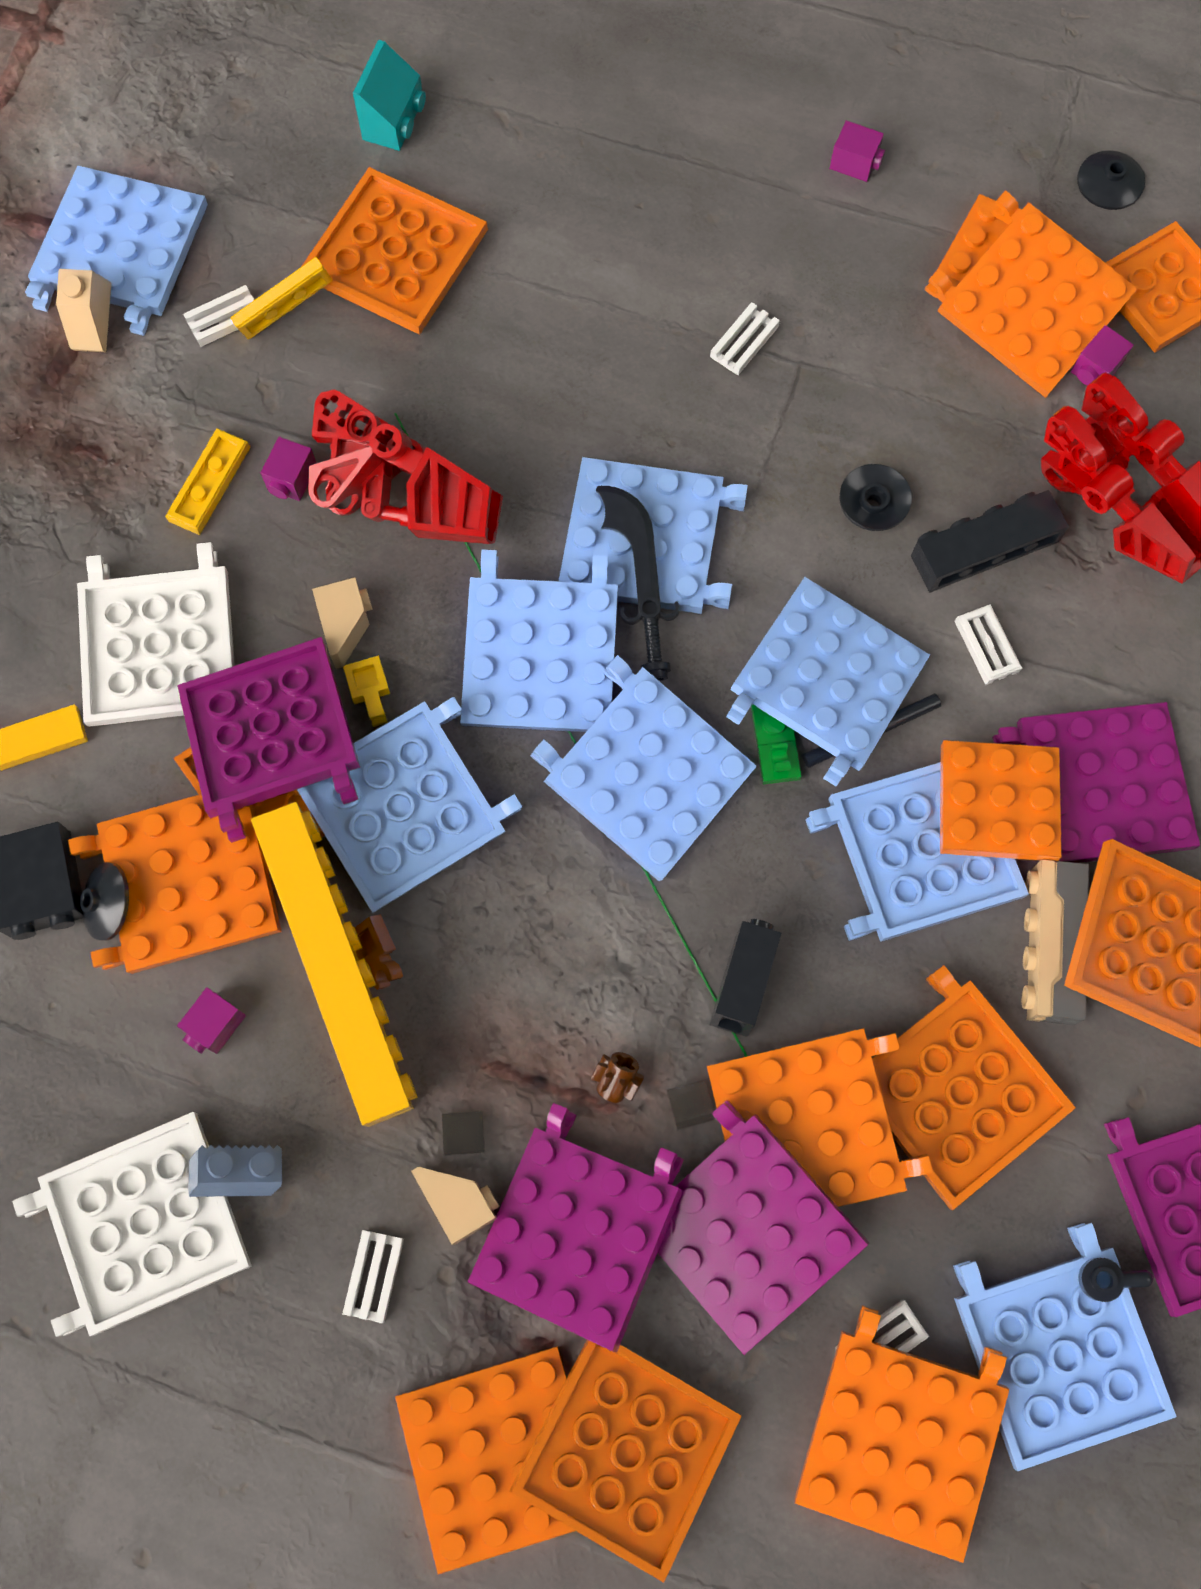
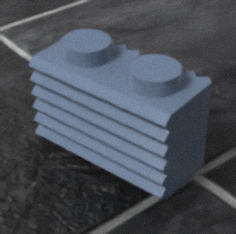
(235, 1171)

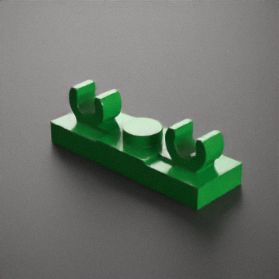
(775, 748)

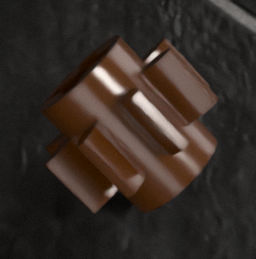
(617, 1077)

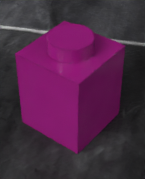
(857, 151)
(1103, 354)
(287, 469)
(210, 1022)

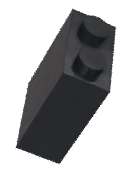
(38, 881)
(745, 977)

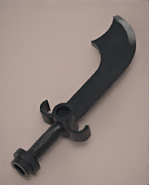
(630, 518)

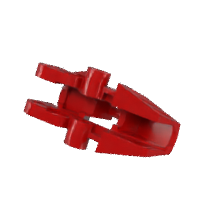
(1095, 464)
(440, 496)

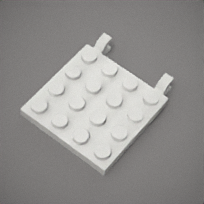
(149, 637)
(133, 1228)

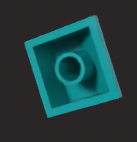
(388, 98)

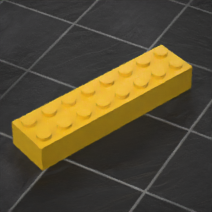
(332, 965)

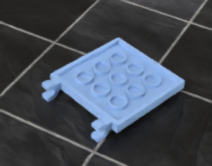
(125, 233)
(683, 522)
(538, 650)
(829, 676)
(647, 771)
(412, 810)
(896, 855)
(1072, 1363)

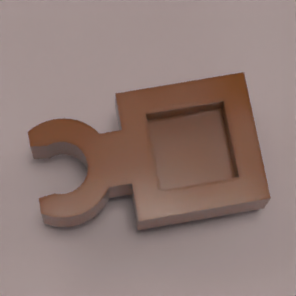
(376, 950)

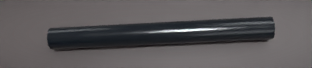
(900, 717)

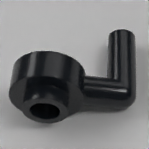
(1118, 1279)

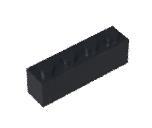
(988, 540)

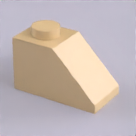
(84, 308)
(342, 617)
(457, 1203)

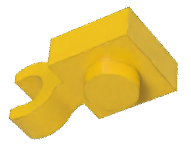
(368, 684)

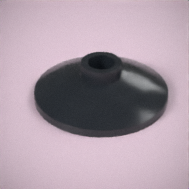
(1111, 180)
(878, 484)
(105, 901)

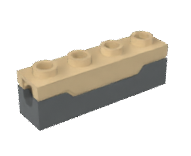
(1053, 925)

